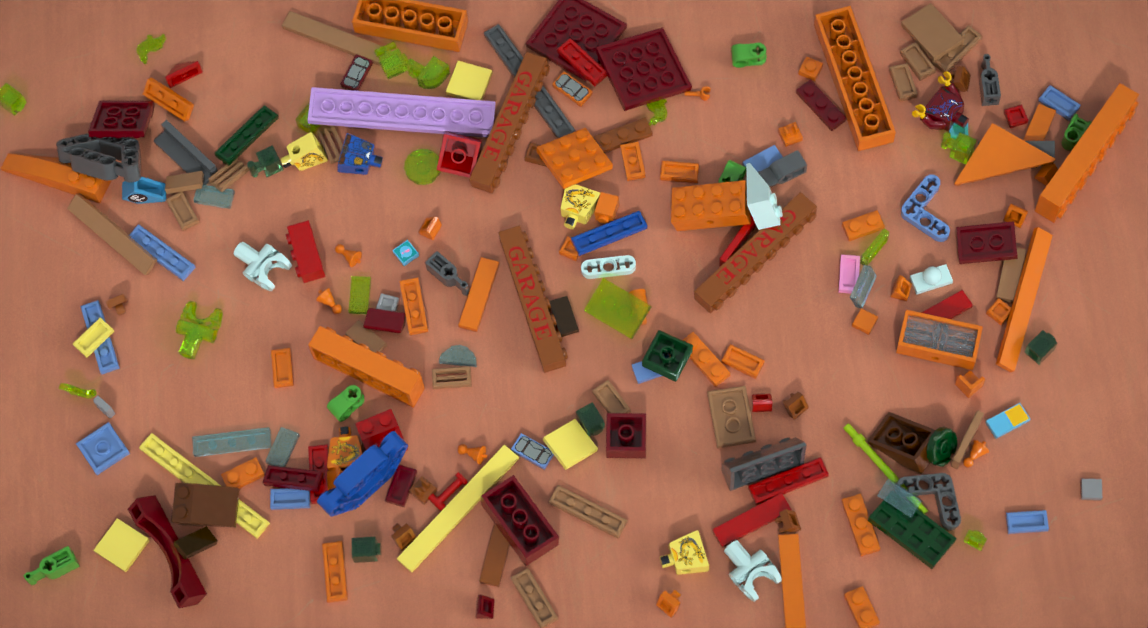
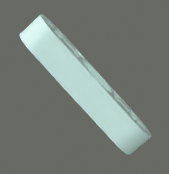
(602, 261)

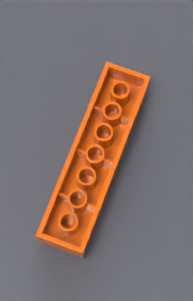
(854, 78)
(1087, 153)

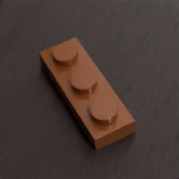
(624, 134)

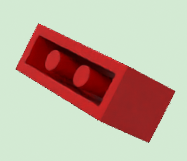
(305, 252)

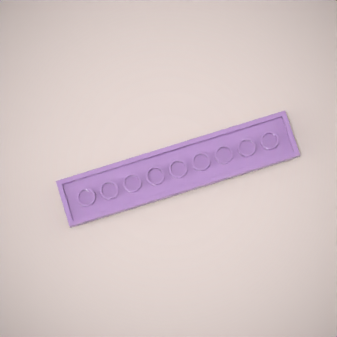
(401, 112)

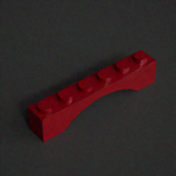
(151, 518)

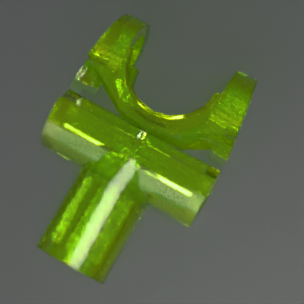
(197, 330)

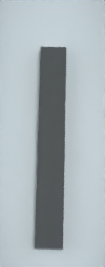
(544, 102)

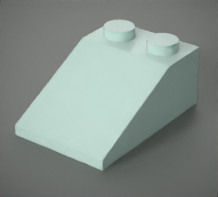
(761, 200)

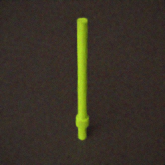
(860, 440)

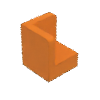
(969, 383)

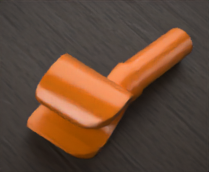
(706, 89)

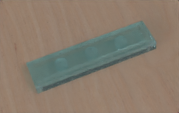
(231, 442)

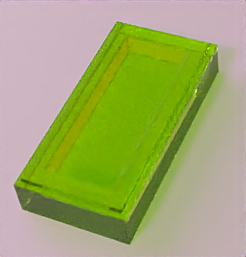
(875, 247)
(359, 295)

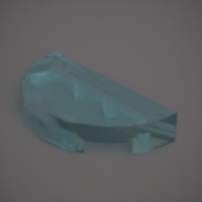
(458, 355)

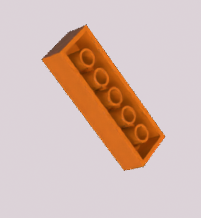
(412, 22)
(367, 366)

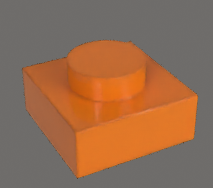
(810, 68)

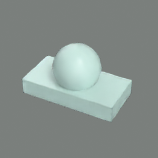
(931, 279)

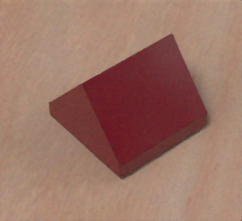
(484, 607)

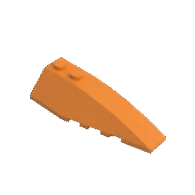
(55, 174)

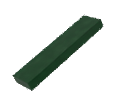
(246, 135)

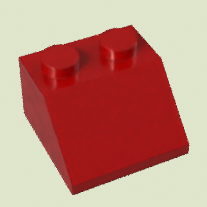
(458, 154)
(377, 427)

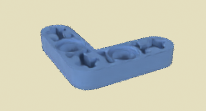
(919, 212)

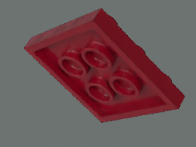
(121, 119)

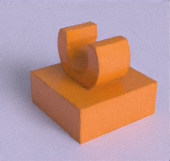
(790, 134)
(669, 602)

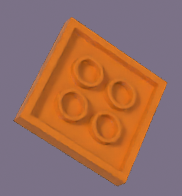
(574, 158)

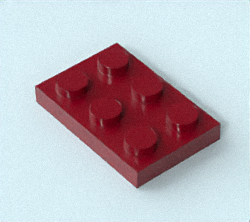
(986, 242)

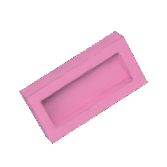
(848, 273)

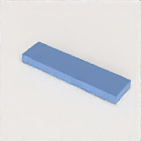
(163, 253)
(105, 352)

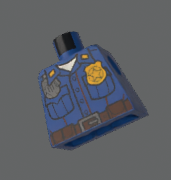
(357, 156)

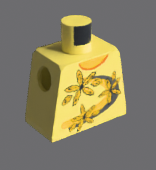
(304, 153)
(578, 205)
(686, 555)

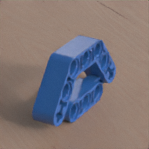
(364, 476)

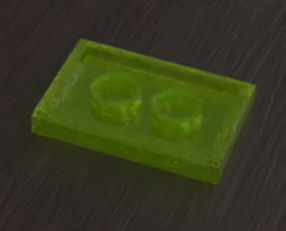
(617, 308)

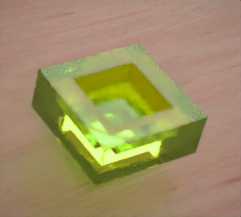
(975, 539)

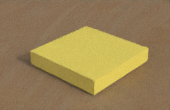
(469, 81)
(570, 444)
(121, 545)

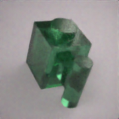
(268, 162)

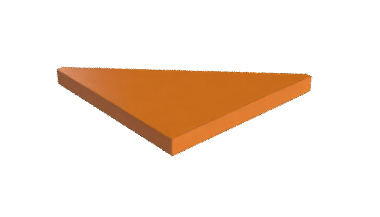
(1000, 155)

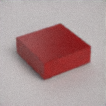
(1016, 116)

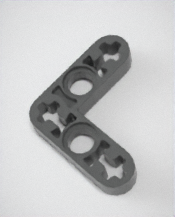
(939, 492)

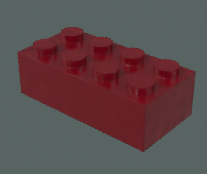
(519, 520)

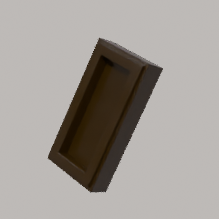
(564, 316)
(195, 543)

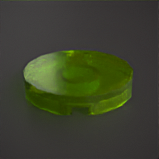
(421, 166)

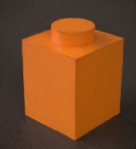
(606, 208)

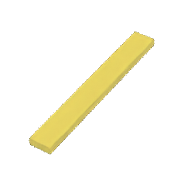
(189, 473)
(457, 508)

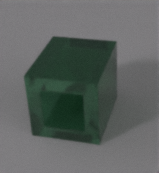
(1041, 347)
(590, 419)
(365, 549)

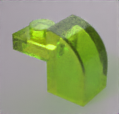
(429, 76)

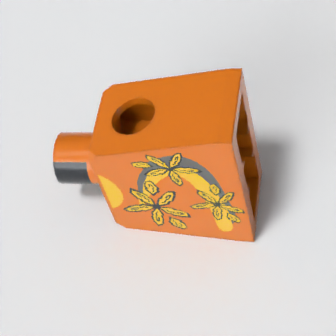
(343, 449)

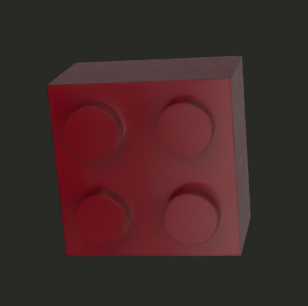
(626, 435)

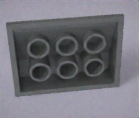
(763, 463)

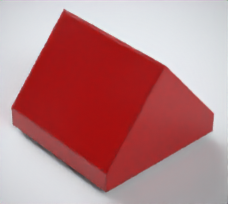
(761, 402)

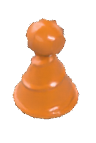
(351, 257)
(327, 299)
(978, 449)
(476, 453)

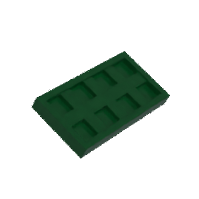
(916, 534)

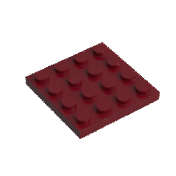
(579, 21)
(643, 69)

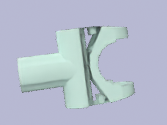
(260, 263)
(750, 568)

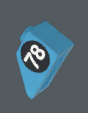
(144, 191)

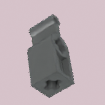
(989, 88)
(784, 169)
(443, 269)

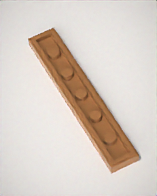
(331, 36)
(112, 234)

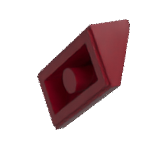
(384, 320)

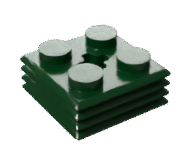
(662, 345)

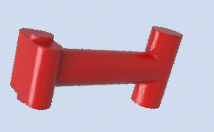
(438, 501)

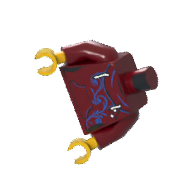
(944, 107)

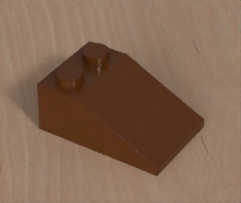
(903, 441)
(205, 505)

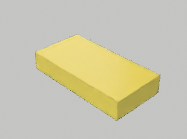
(93, 337)

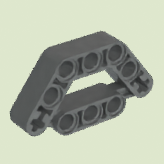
(99, 155)

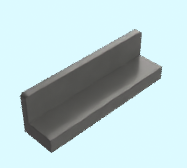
(184, 152)

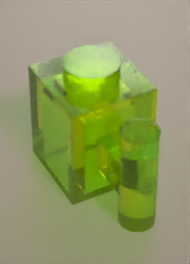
(393, 61)
(960, 148)

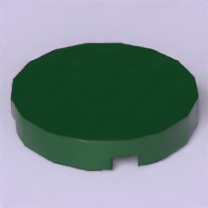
(941, 446)

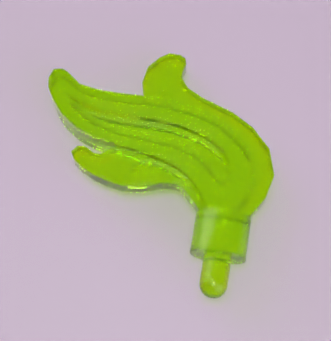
(149, 45)
(659, 110)
(78, 391)

